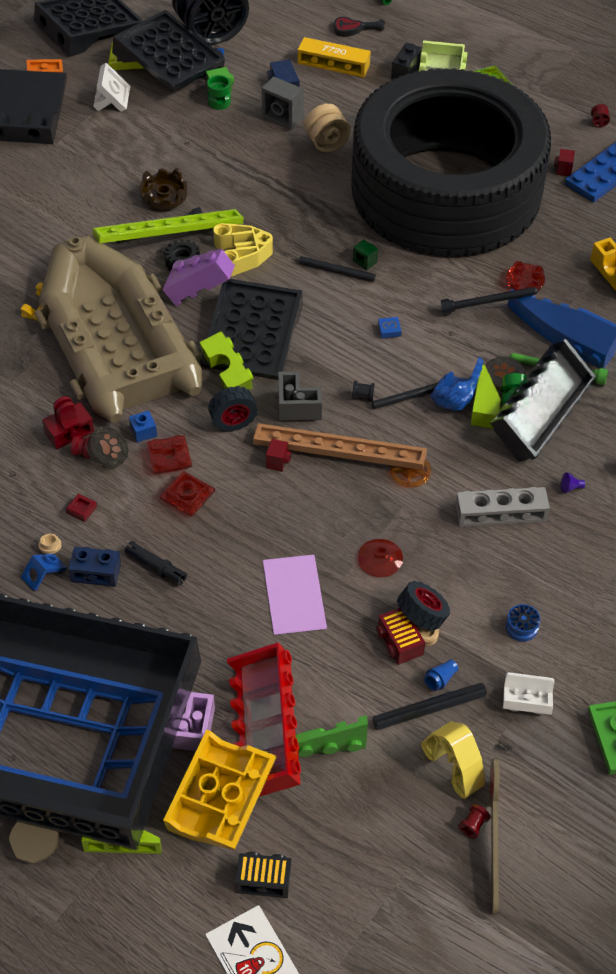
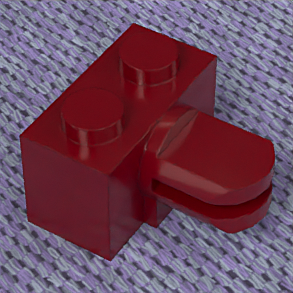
(67, 422)

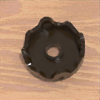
(163, 181)

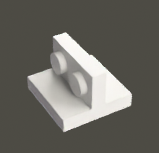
(111, 89)

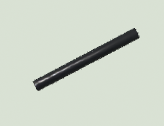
(337, 268)
(403, 396)

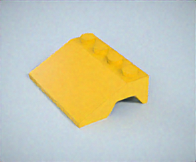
(218, 792)

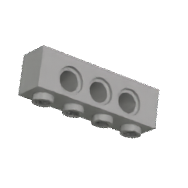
(502, 506)

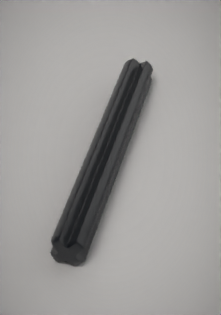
(429, 706)

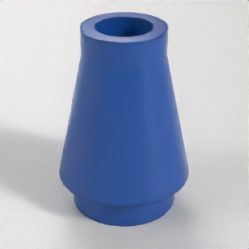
(439, 676)

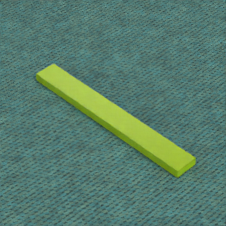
(166, 226)

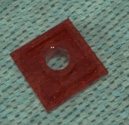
(173, 446)
(190, 502)

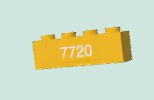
(334, 57)

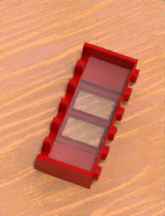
(267, 711)

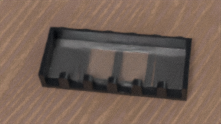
(542, 401)

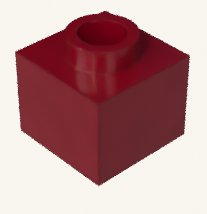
(564, 162)
(277, 455)

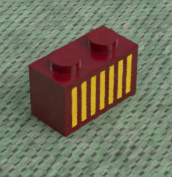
(401, 636)

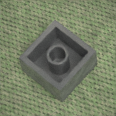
(282, 102)

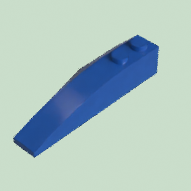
(585, 331)

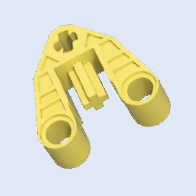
(250, 245)
(462, 750)

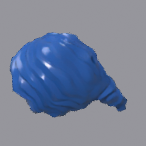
(456, 392)

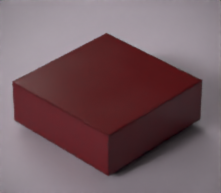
(81, 507)

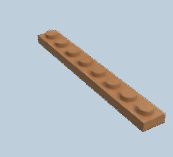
(343, 446)

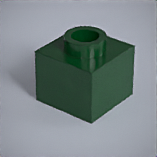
(365, 254)

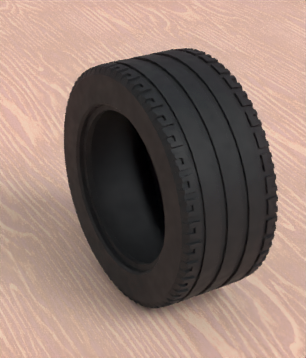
(440, 210)

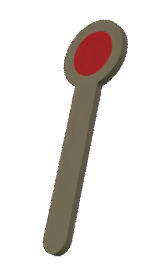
(494, 781)

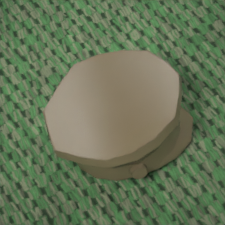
(33, 842)

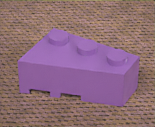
(196, 274)

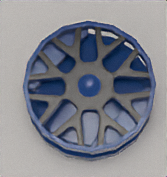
(523, 623)

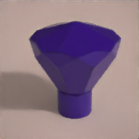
(569, 483)

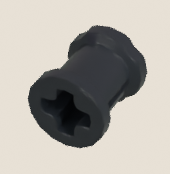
(363, 391)

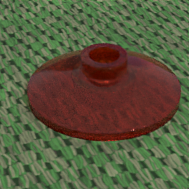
(377, 564)

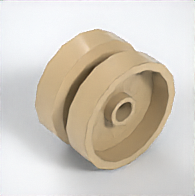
(327, 127)

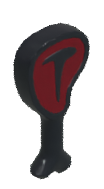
(347, 27)

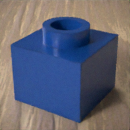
(143, 426)

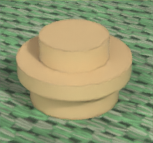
(49, 544)

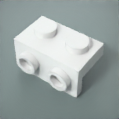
(528, 693)

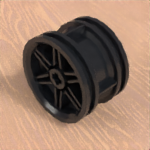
(213, 19)

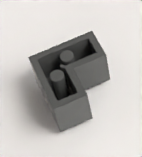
(298, 401)

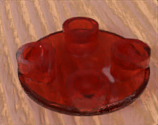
(525, 275)

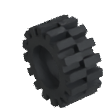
(179, 249)

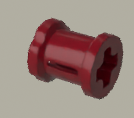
(474, 821)

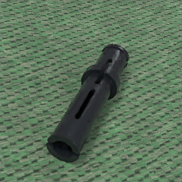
(163, 567)

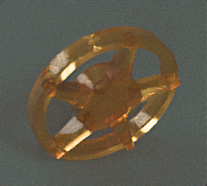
(410, 474)

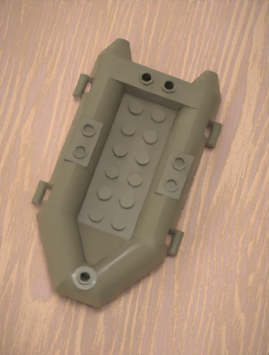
(114, 329)

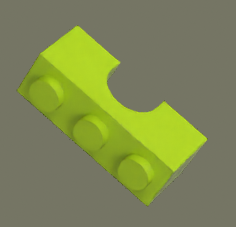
(218, 351)

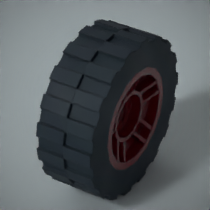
(232, 408)
(423, 605)

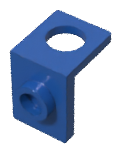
(42, 564)

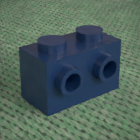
(94, 566)

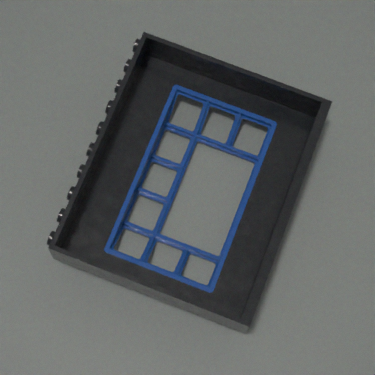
(103, 661)

